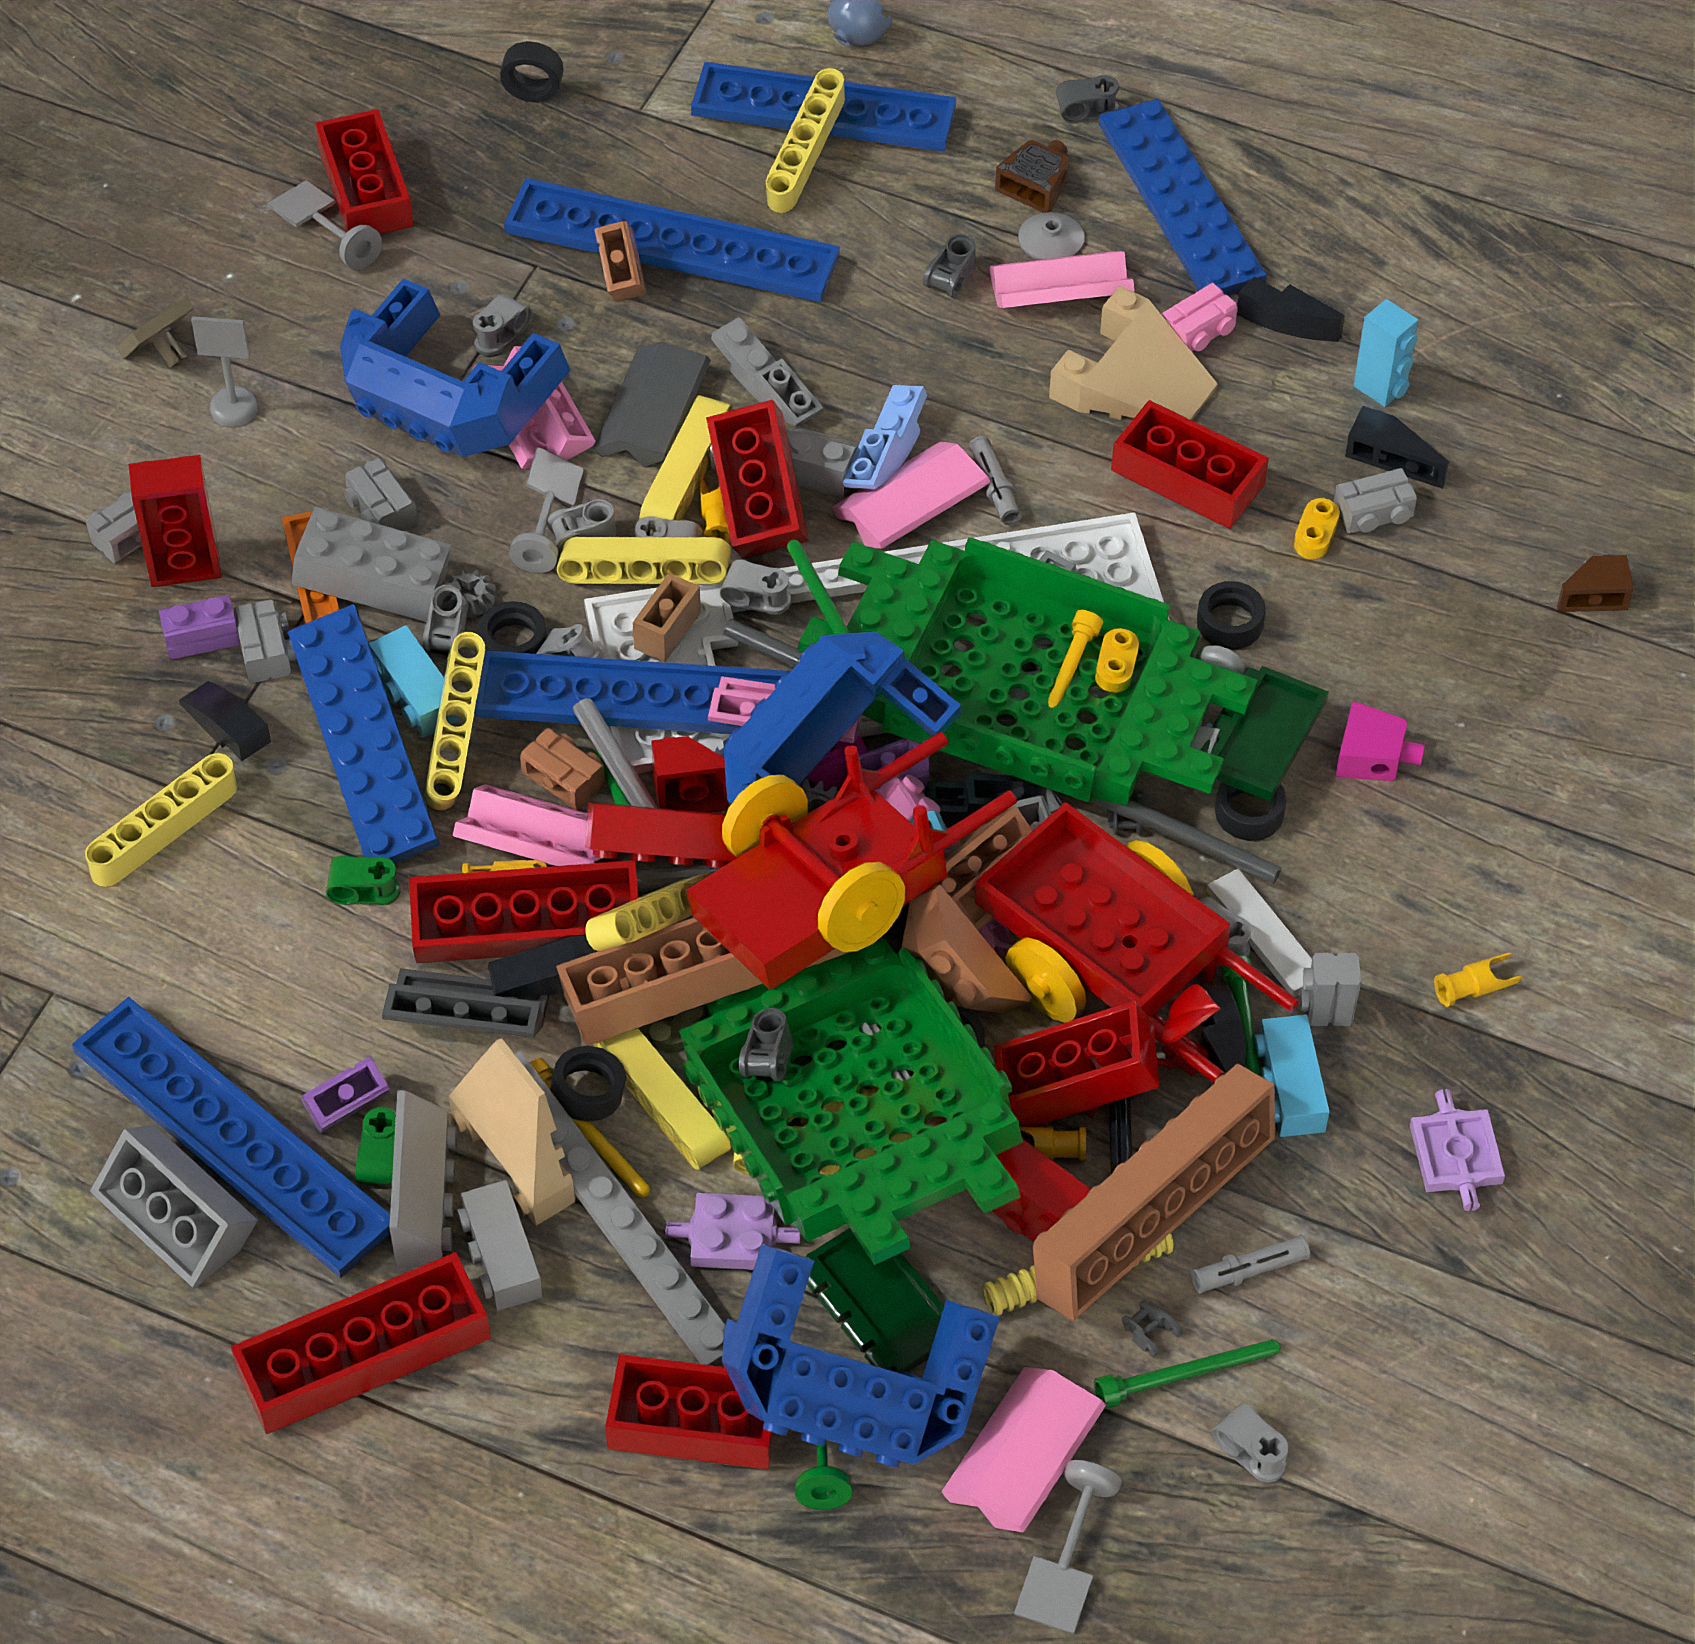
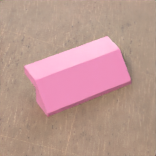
(1059, 279)
(553, 427)
(913, 494)
(738, 697)
(526, 827)
(1024, 1448)

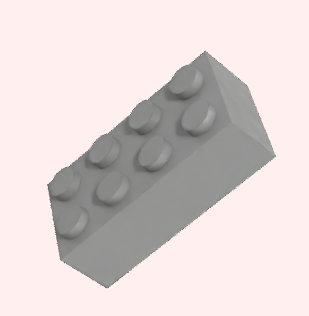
(370, 563)

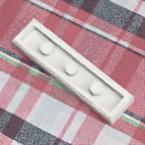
(1268, 934)

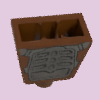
(1034, 174)

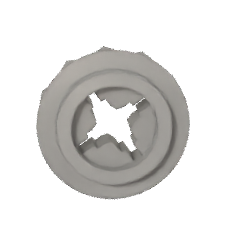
(484, 592)

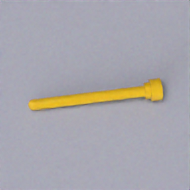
(1085, 627)
(599, 1142)

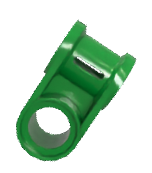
(358, 879)
(376, 1149)

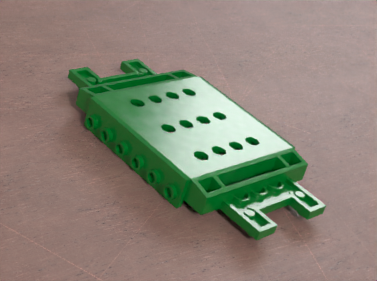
(1025, 599)
(917, 1035)

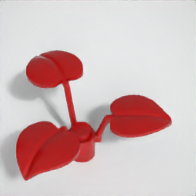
(1185, 1014)

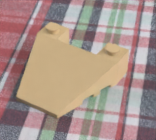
(1140, 366)
(515, 1121)

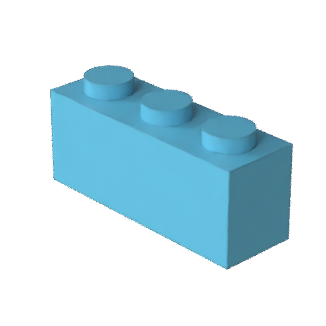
(1386, 353)
(410, 679)
(1295, 1072)

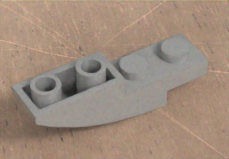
(763, 374)

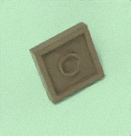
(157, 332)

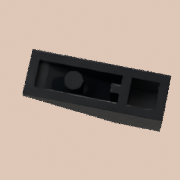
(1391, 445)
(535, 969)

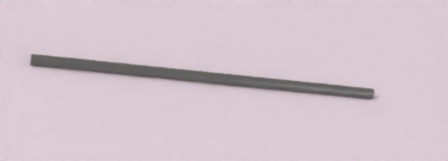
(1133, 810)

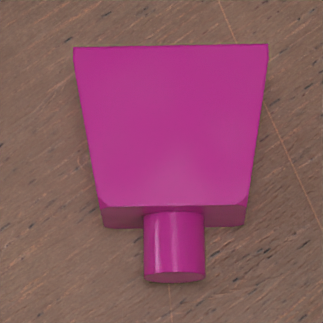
(1375, 745)

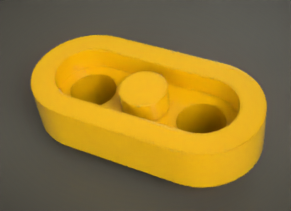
(1319, 522)
(1117, 660)

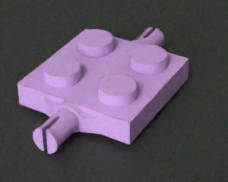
(1457, 1150)
(730, 1230)

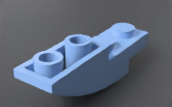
(890, 442)

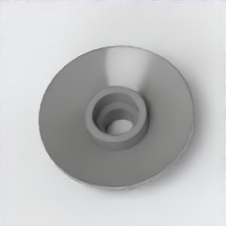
(1051, 236)

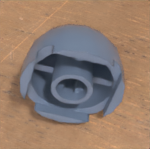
(858, 21)

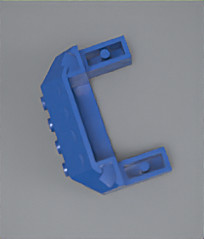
(432, 406)
(822, 702)
(844, 1398)

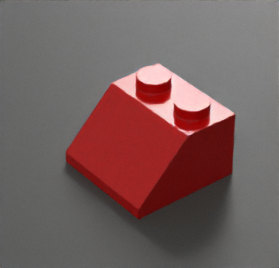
(688, 776)

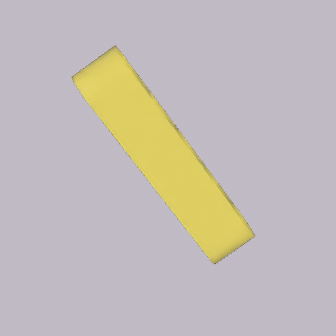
(808, 127)
(684, 464)
(643, 560)
(456, 704)
(161, 819)
(641, 916)
(667, 1099)

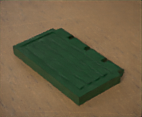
(1269, 735)
(885, 1302)

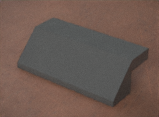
(652, 402)
(462, 1004)

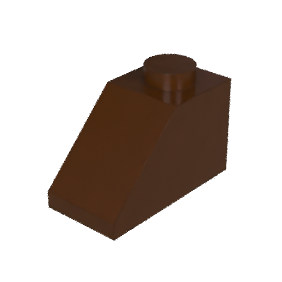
(1598, 585)

